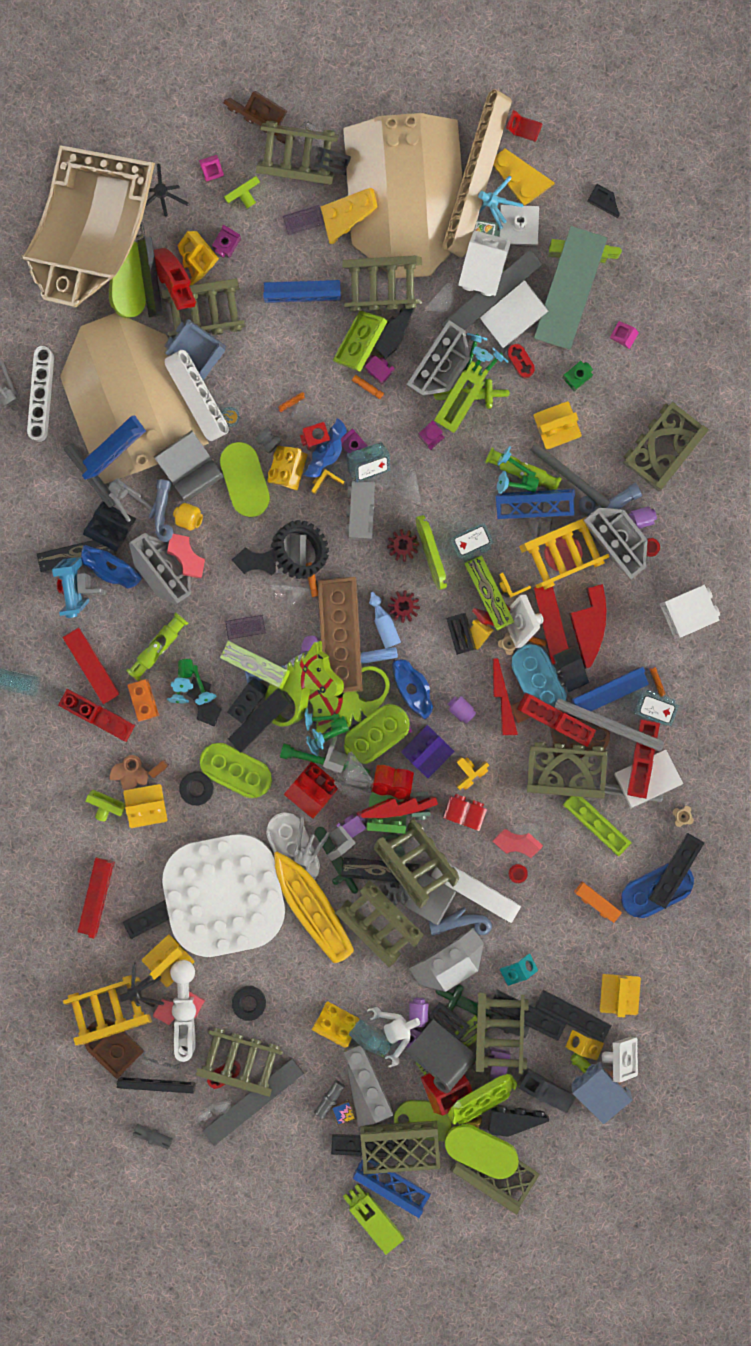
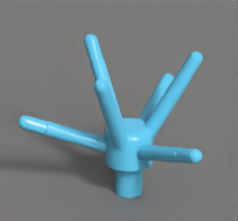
(492, 200)

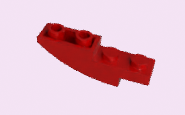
(175, 278)
(96, 715)

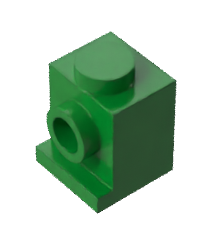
(573, 380)

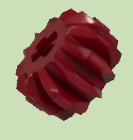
(410, 545)
(403, 599)

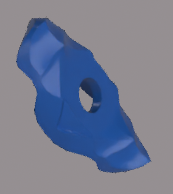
(326, 452)
(97, 561)
(420, 700)

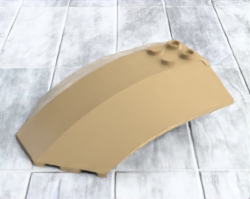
(415, 181)
(87, 223)
(122, 373)

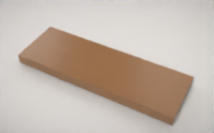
(341, 629)

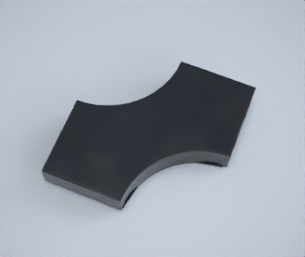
(249, 561)
(208, 711)

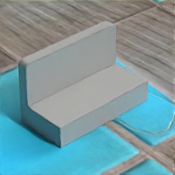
(296, 550)
(84, 586)
(335, 760)
(343, 841)

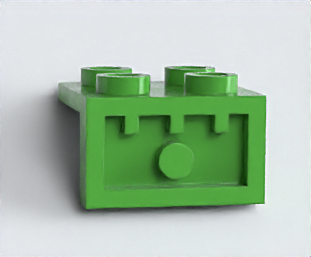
(390, 824)

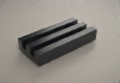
(321, 157)
(461, 633)
(452, 1014)

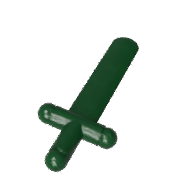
(328, 846)
(462, 1002)

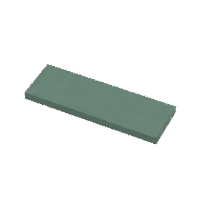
(570, 287)

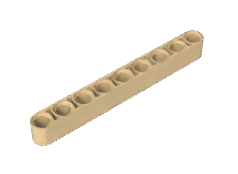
(477, 172)

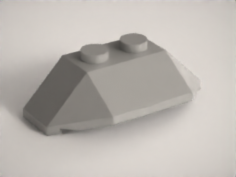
(442, 362)
(619, 539)
(160, 569)
(450, 963)

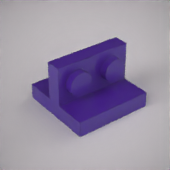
(427, 751)

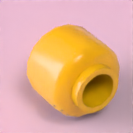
(188, 516)

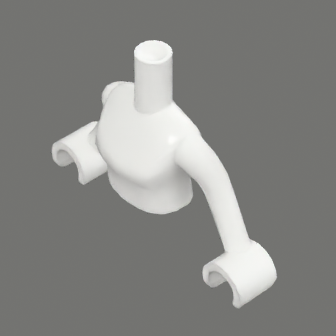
(396, 1031)

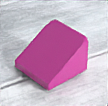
(211, 168)
(624, 334)

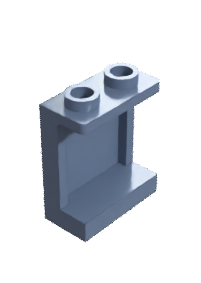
(199, 345)
(600, 1093)

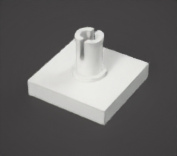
(520, 224)
(525, 621)
(623, 1059)

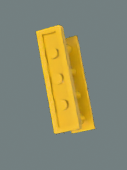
(550, 540)
(103, 1030)

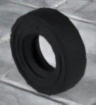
(196, 800)
(260, 1003)

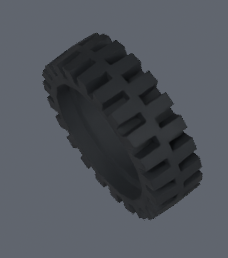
(316, 541)

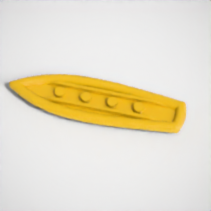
(312, 908)

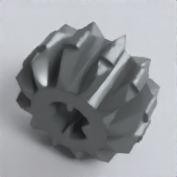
(394, 892)

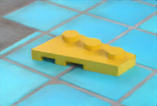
(525, 180)
(346, 212)

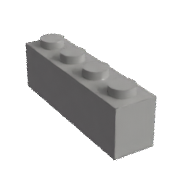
(367, 1092)

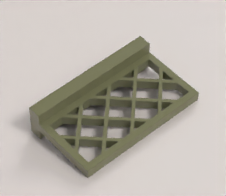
(395, 1132)
(494, 1192)

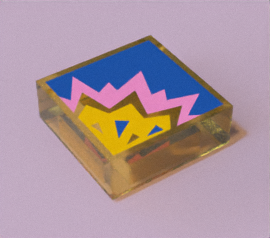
(343, 1112)

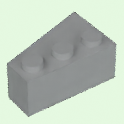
(360, 511)

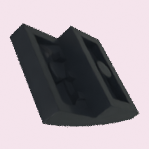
(109, 527)

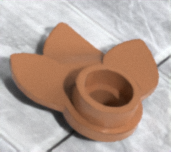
(129, 776)

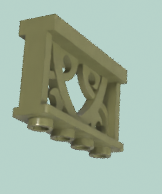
(665, 472)
(544, 785)

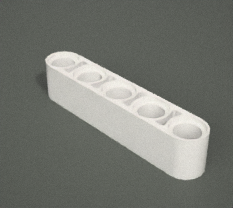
(37, 385)
(196, 395)
(483, 895)

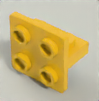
(557, 425)
(287, 467)
(467, 766)
(145, 806)
(162, 958)
(620, 994)
(335, 1024)

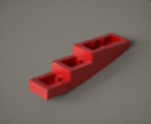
(391, 808)

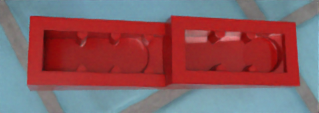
(552, 621)
(91, 665)
(499, 690)
(556, 719)
(642, 761)

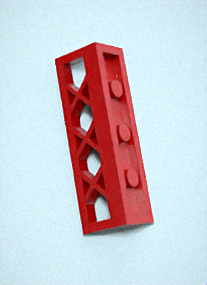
(96, 897)

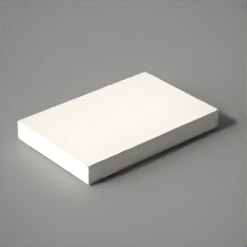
(514, 314)
(663, 779)

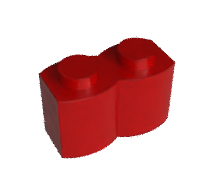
(392, 782)
(464, 812)

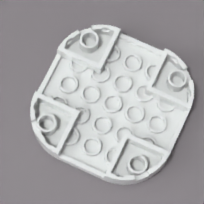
(223, 895)

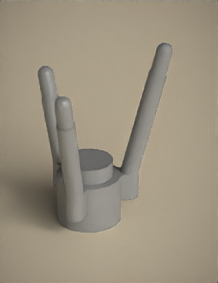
(7, 396)
(119, 489)
(305, 855)

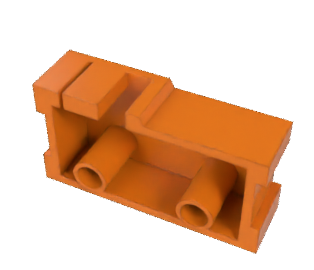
(591, 897)

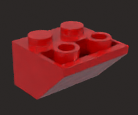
(311, 790)
(441, 1101)

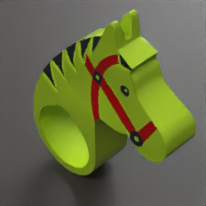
(308, 672)
(349, 705)

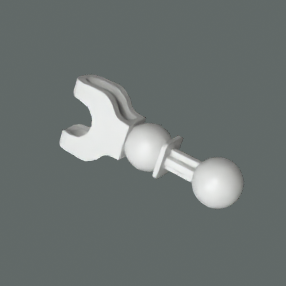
(183, 1010)

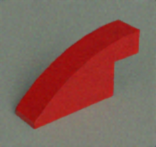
(590, 625)

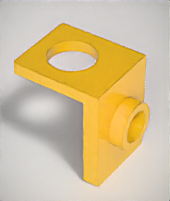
(319, 480)
(506, 588)
(480, 633)
(587, 1047)

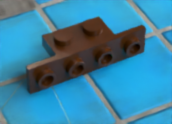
(258, 111)

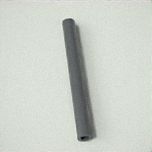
(570, 476)

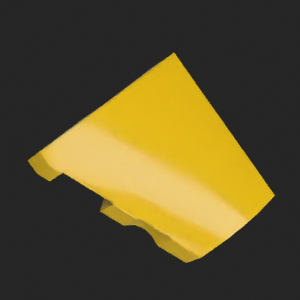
(196, 255)

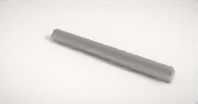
(609, 724)

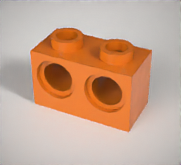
(143, 700)

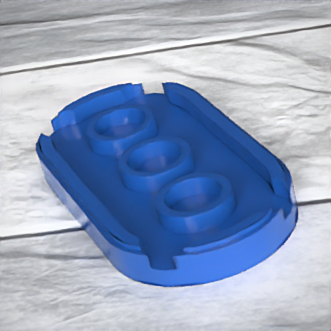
(636, 895)

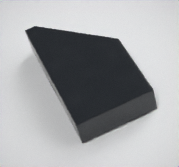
(604, 200)

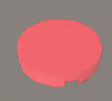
(564, 553)

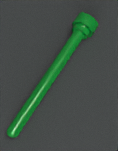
(289, 752)

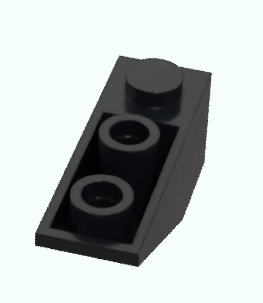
(393, 333)
(545, 1090)
(510, 1122)

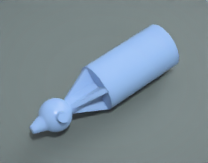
(384, 623)

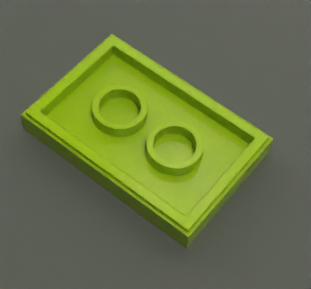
(360, 340)

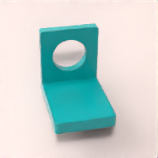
(517, 971)

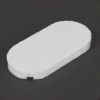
(284, 839)

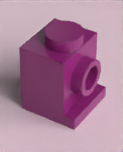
(226, 250)
(378, 368)
(431, 435)
(351, 437)

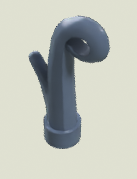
(617, 502)
(159, 510)
(456, 920)

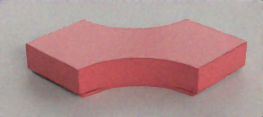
(191, 563)
(517, 843)
(164, 1012)

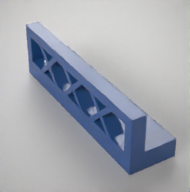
(302, 291)
(113, 447)
(538, 496)
(612, 690)
(391, 1194)

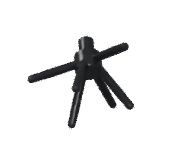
(161, 191)
(134, 993)

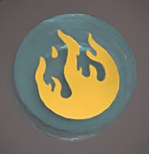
(231, 416)

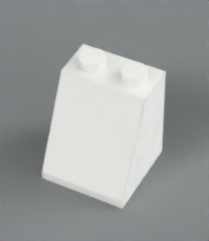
(484, 263)
(690, 611)

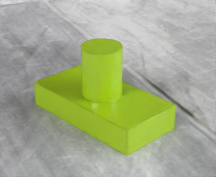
(243, 193)
(106, 804)

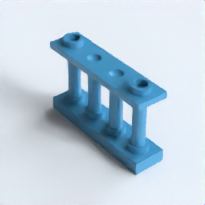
(68, 573)

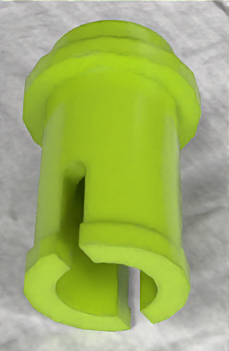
(580, 1062)

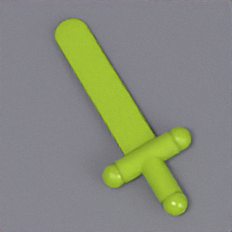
(485, 393)

